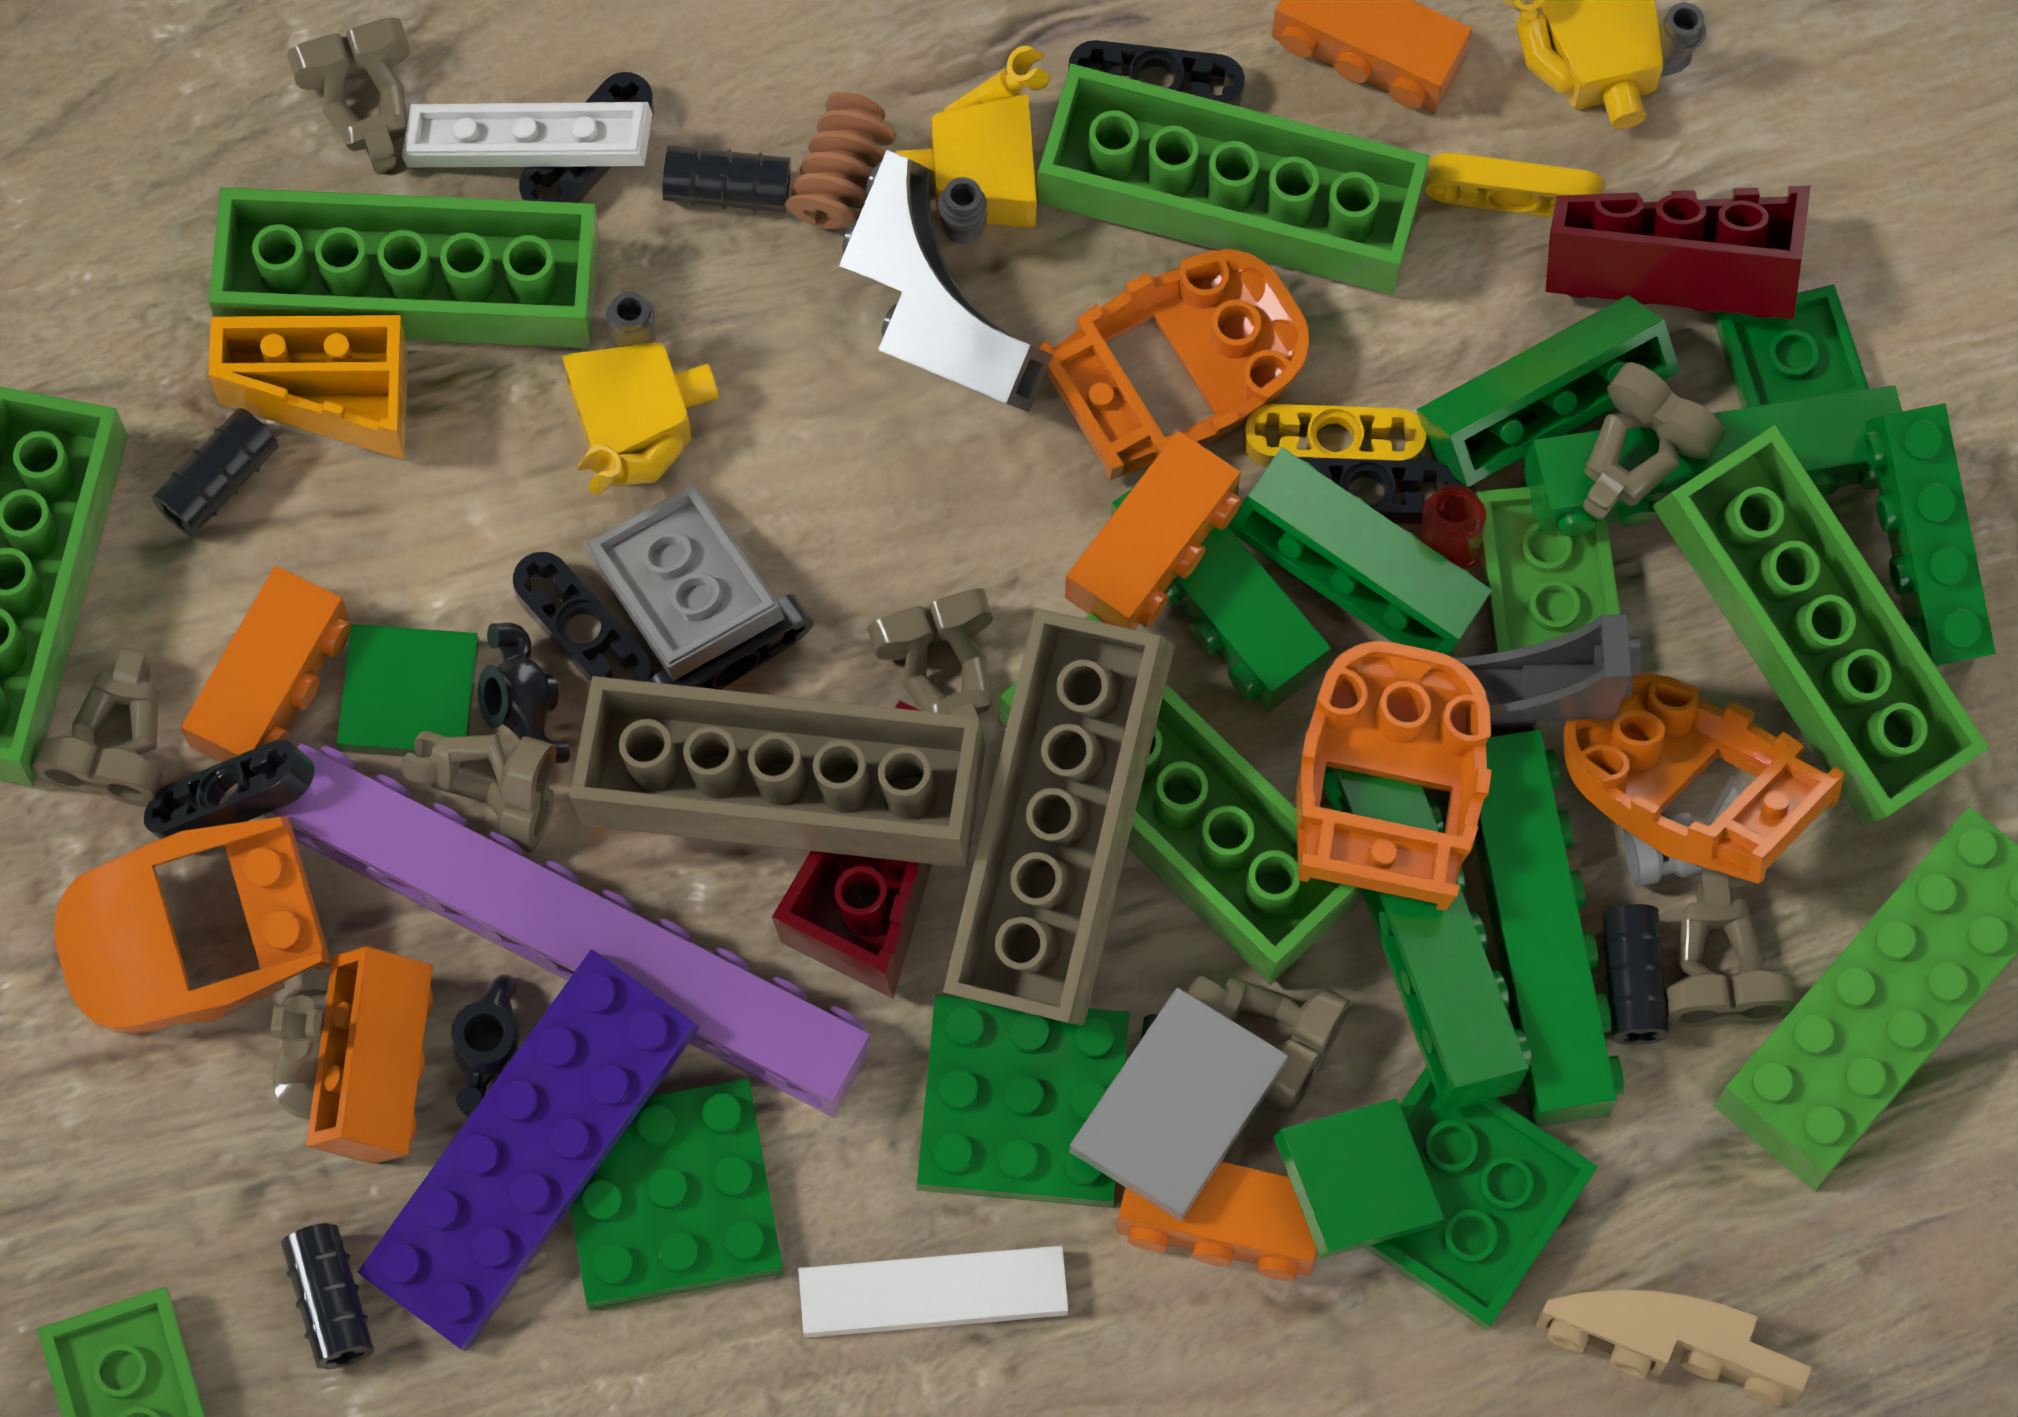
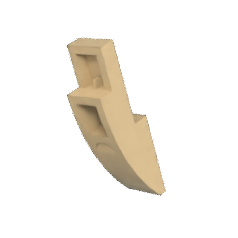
(1648, 1327)

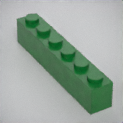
(1820, 431)
(1541, 937)
(1438, 961)

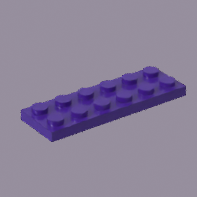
(528, 1150)

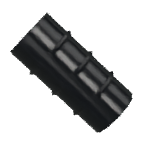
(726, 178)
(215, 471)
(1635, 974)
(327, 1296)

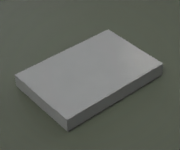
(684, 581)
(1178, 1104)

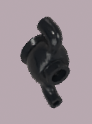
(518, 689)
(485, 1040)

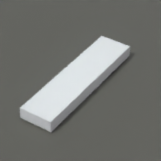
(527, 134)
(933, 1291)

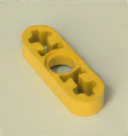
(1505, 183)
(1290, 416)

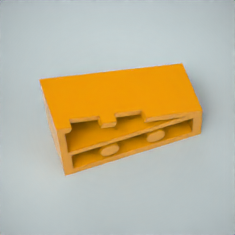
(317, 374)

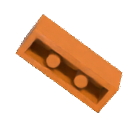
(1378, 42)
(1155, 535)
(268, 667)
(370, 1055)
(1236, 1217)

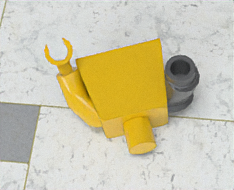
(1607, 49)
(985, 152)
(633, 400)

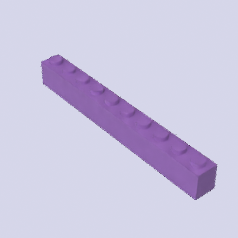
(556, 923)

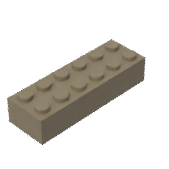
(778, 771)
(1059, 816)

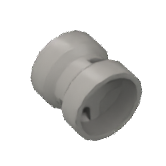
(1649, 865)

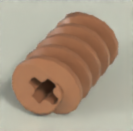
(840, 161)

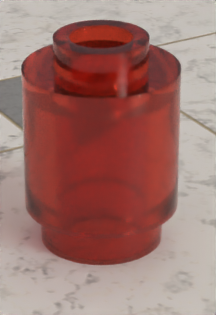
(1454, 524)

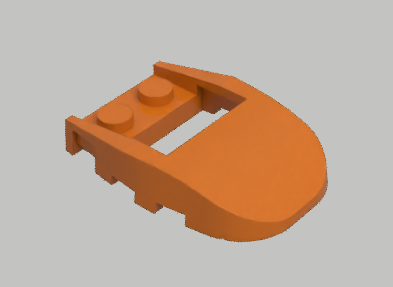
(1225, 324)
(1404, 720)
(1663, 743)
(124, 950)

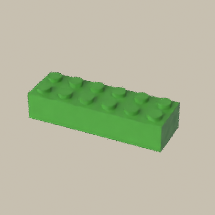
(1231, 178)
(438, 262)
(53, 506)
(1820, 626)
(1226, 842)
(1883, 1004)

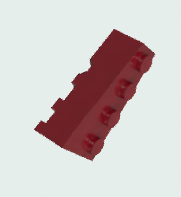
(1682, 250)
(854, 913)

